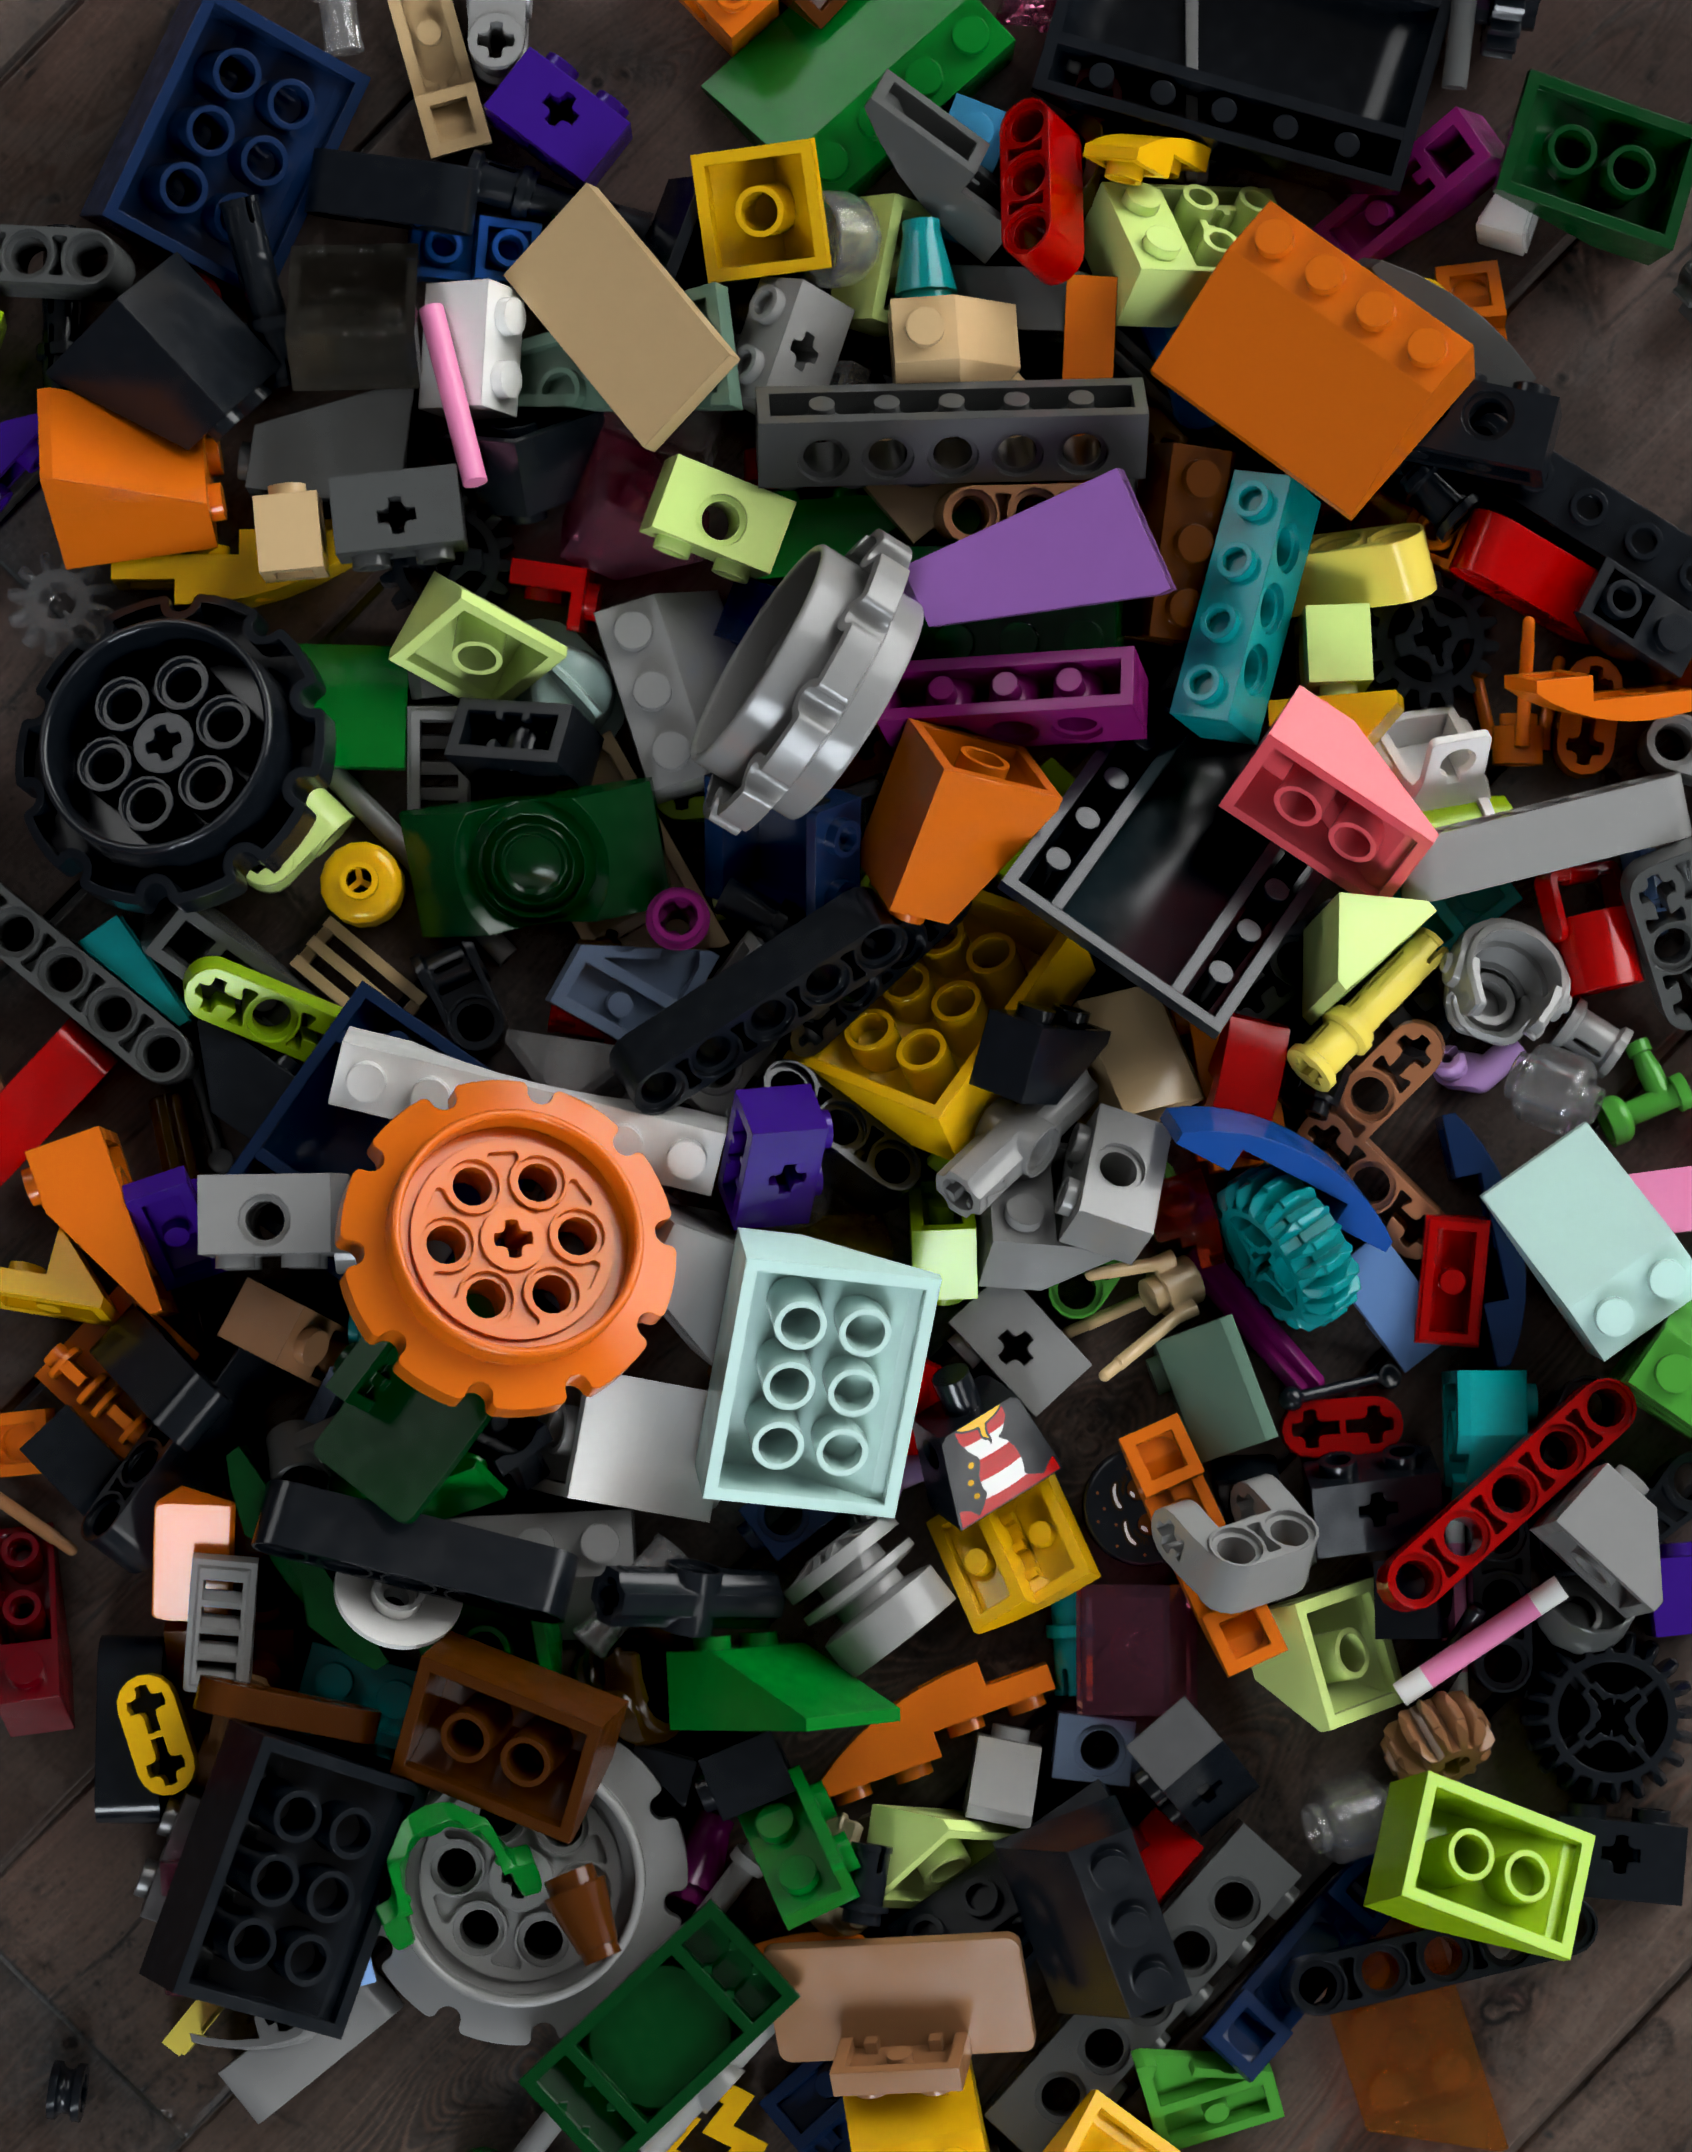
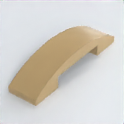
(440, 76)

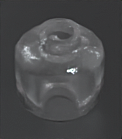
(1554, 1089)
(1345, 1816)

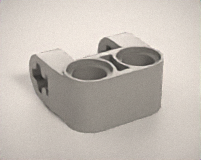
(1244, 1562)

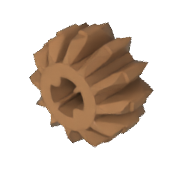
(1439, 1736)

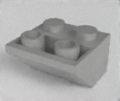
(1022, 1233)

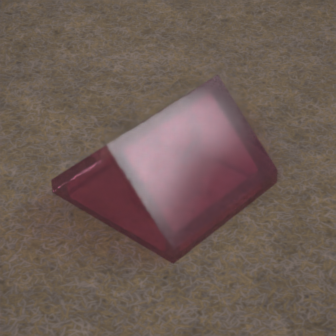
(1134, 1649)

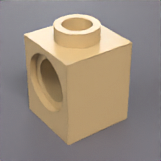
(290, 533)

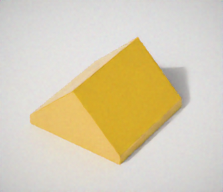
(761, 210)

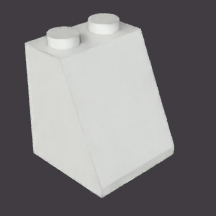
(629, 1448)

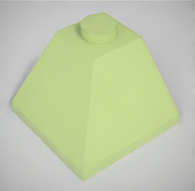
(1332, 1661)

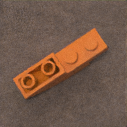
(948, 1701)

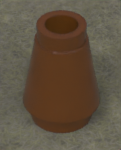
(584, 1912)

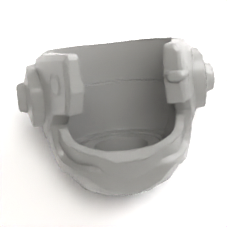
(1504, 982)

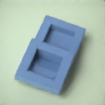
(1390, 1303)

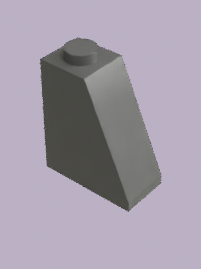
(332, 440)

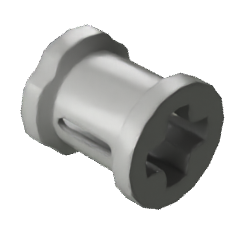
(1591, 1037)

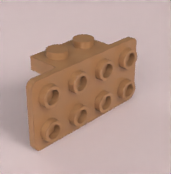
(903, 2008)

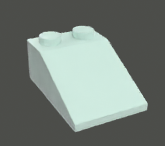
(1593, 1241)

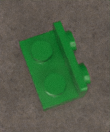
(798, 1853)

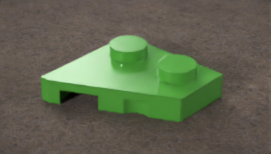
(1201, 2095)

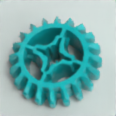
(1287, 1247)

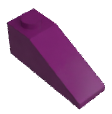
(1444, 175)

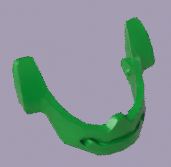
(428, 1822)

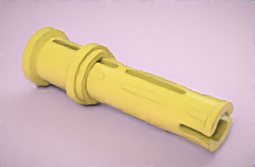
(1350, 1027)

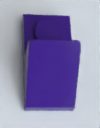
(168, 1224)

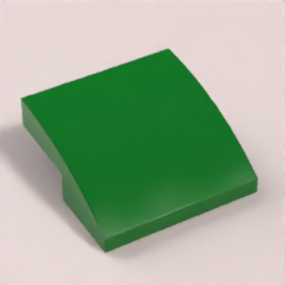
(367, 702)

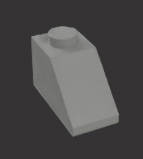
(1003, 1777)

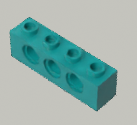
(1245, 607)

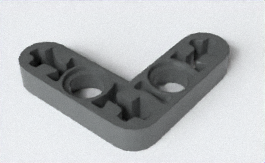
(1674, 868)

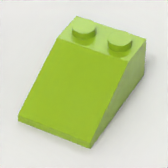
(1479, 1867)

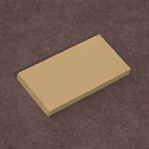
(621, 317)

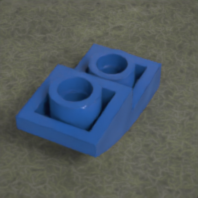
(484, 255)

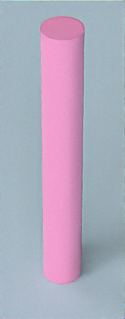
(453, 395)

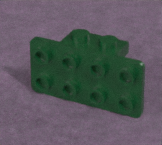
(391, 1436)

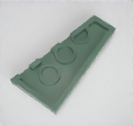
(557, 385)

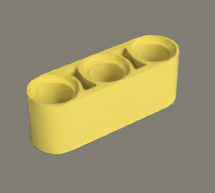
(1367, 566)

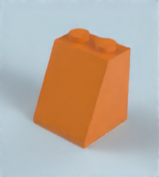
(122, 488)
(950, 819)

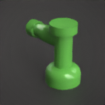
(1661, 1095)

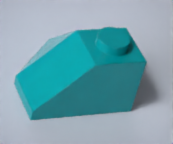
(1481, 1421)

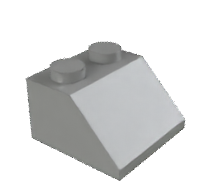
(1608, 1537)

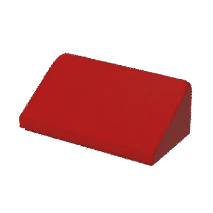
(1452, 1280)

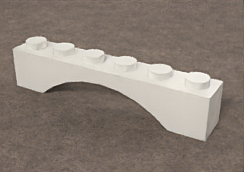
(390, 1074)

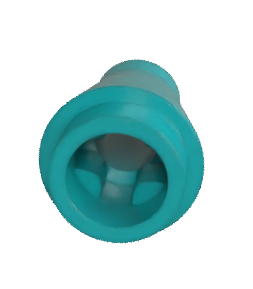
(923, 261)

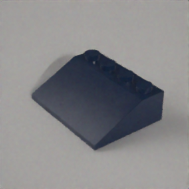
(221, 119)

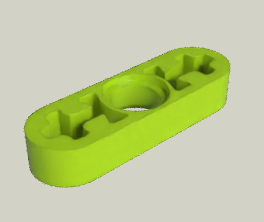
(221, 1008)

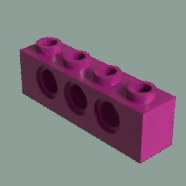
(1026, 697)

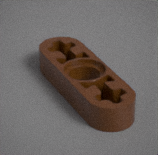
(287, 1709)

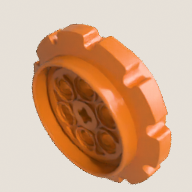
(421, 1306)

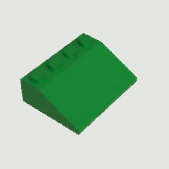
(817, 81)

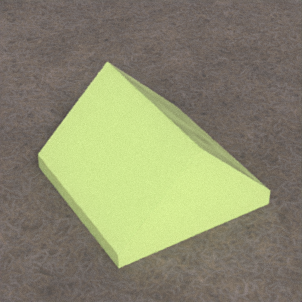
(472, 644)
(1351, 942)
(929, 1848)

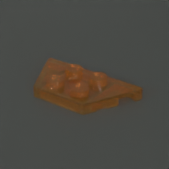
(1418, 2063)

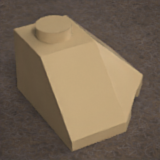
(952, 339)

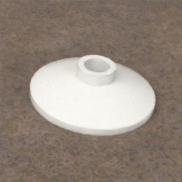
(406, 1627)

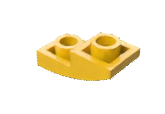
(1134, 156)

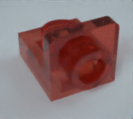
(1189, 1215)

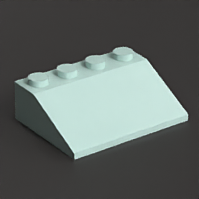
(814, 1376)

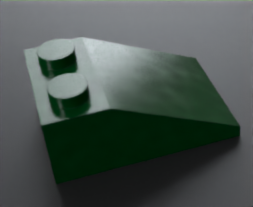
(1597, 167)

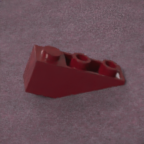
(33, 1637)

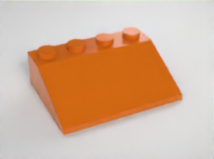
(1314, 360)

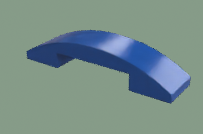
(1225, 1133)

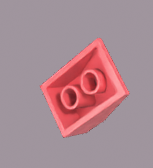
(1331, 800)

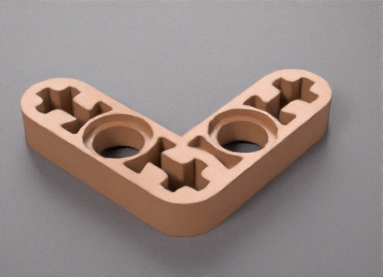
(1359, 1125)

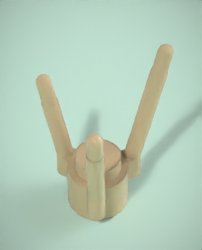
(1170, 1288)

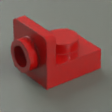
(547, 583)

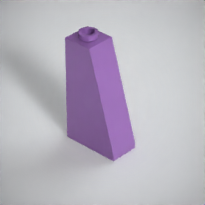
(1051, 557)

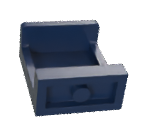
(787, 858)

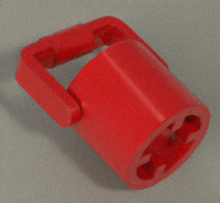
(1594, 944)

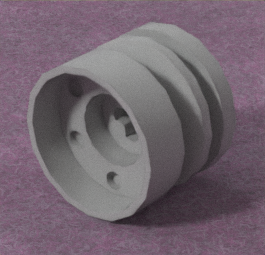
(869, 1594)

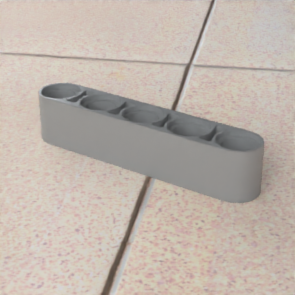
(1551, 836)

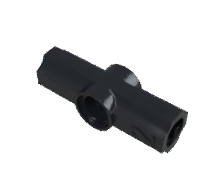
(687, 1597)

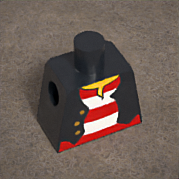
(978, 1447)

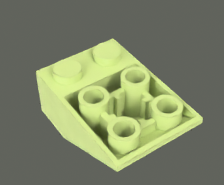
(1164, 243)

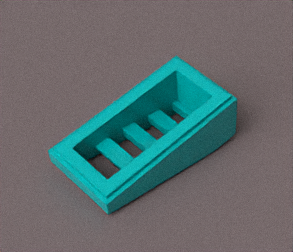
(120, 952)

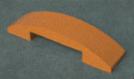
(1574, 694)
(1170, 1472)

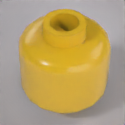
(383, 893)

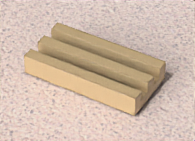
(318, 946)

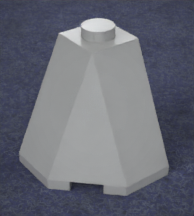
(701, 1276)

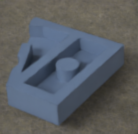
(626, 985)

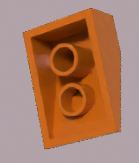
(82, 1192)

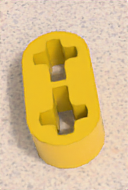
(142, 1739)

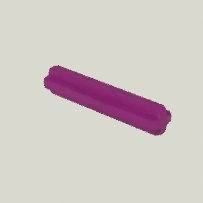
(1258, 1326)

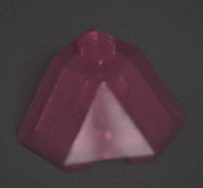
(608, 510)

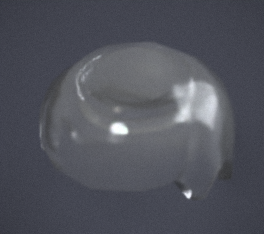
(853, 239)

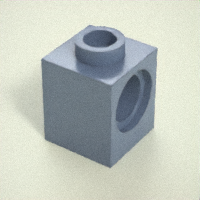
(1068, 1736)

